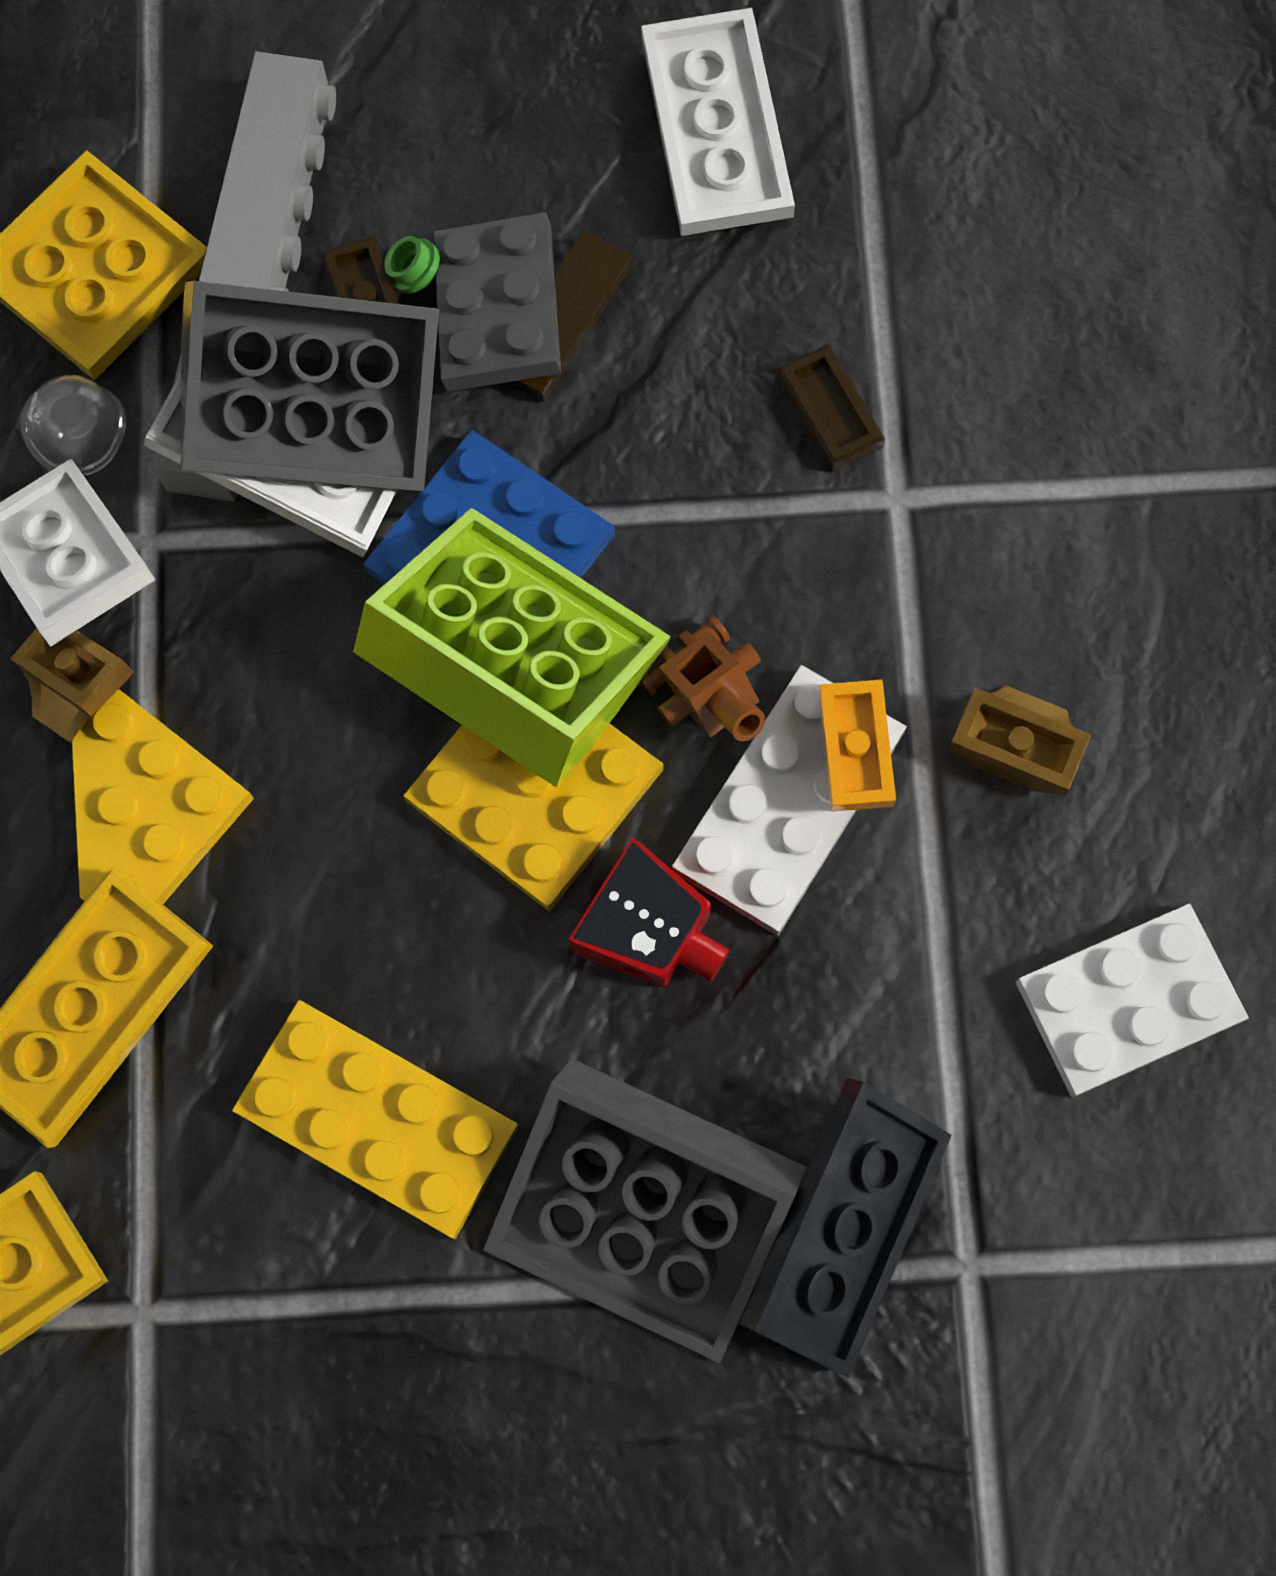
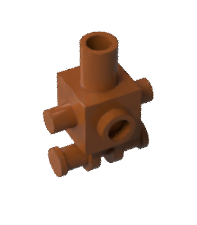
(708, 683)

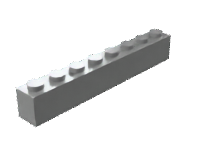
(263, 199)

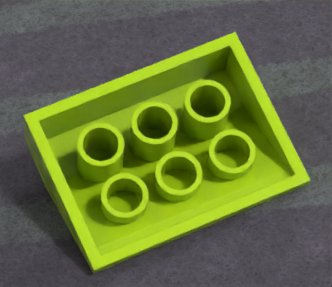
(508, 644)

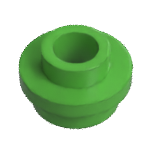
(412, 264)

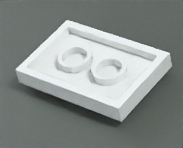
(66, 553)
(1131, 1000)

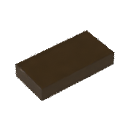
(830, 408)

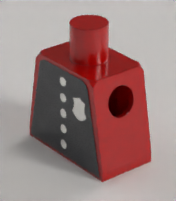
(648, 922)

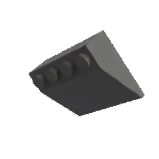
(305, 386)
(644, 1208)

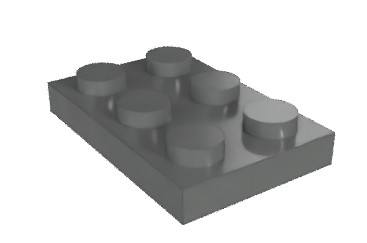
(497, 302)

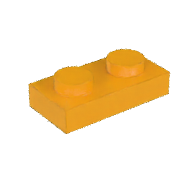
(856, 745)

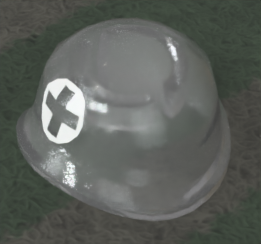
(73, 421)

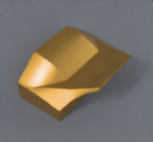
(69, 679)
(1020, 740)

